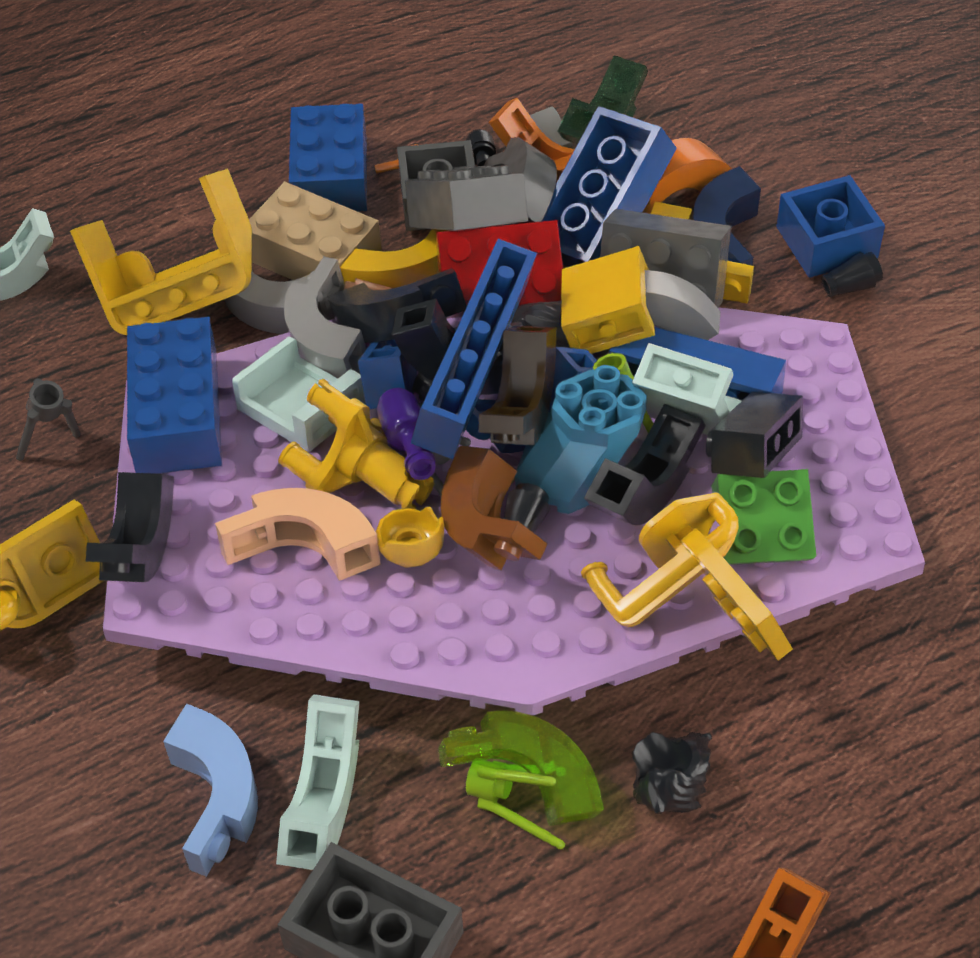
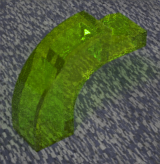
(537, 749)

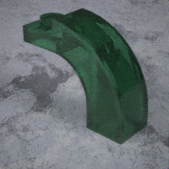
(615, 93)

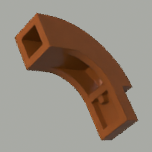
(473, 506)

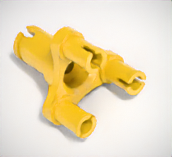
(356, 453)

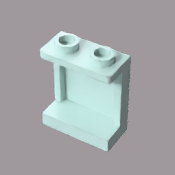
(685, 384)
(277, 389)

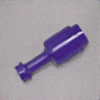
(398, 417)

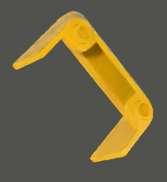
(137, 295)

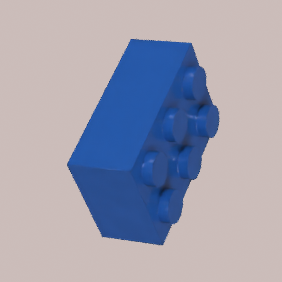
(330, 153)

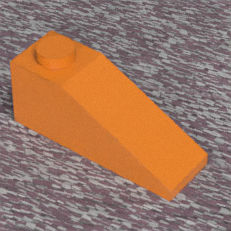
(783, 918)

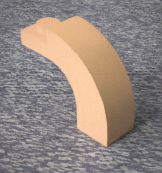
(306, 520)

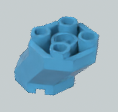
(589, 421)

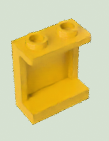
(606, 302)

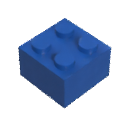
(828, 224)

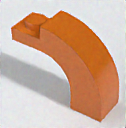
(515, 121)
(690, 167)

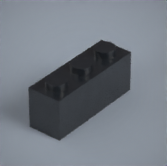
(756, 434)

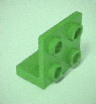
(771, 515)

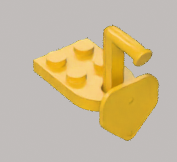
(683, 551)
(46, 567)

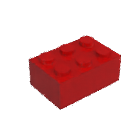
(470, 249)

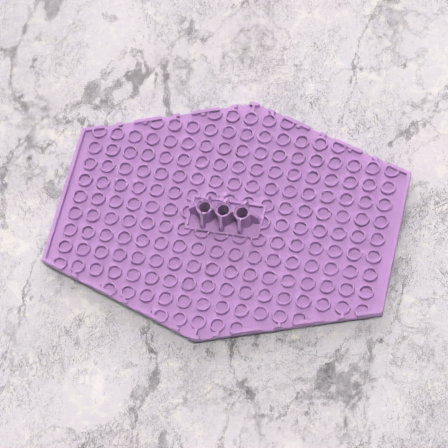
(536, 624)

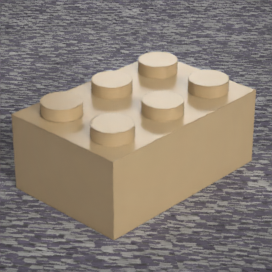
(300, 228)

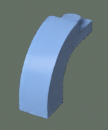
(214, 752)

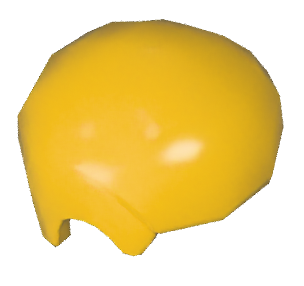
(410, 536)

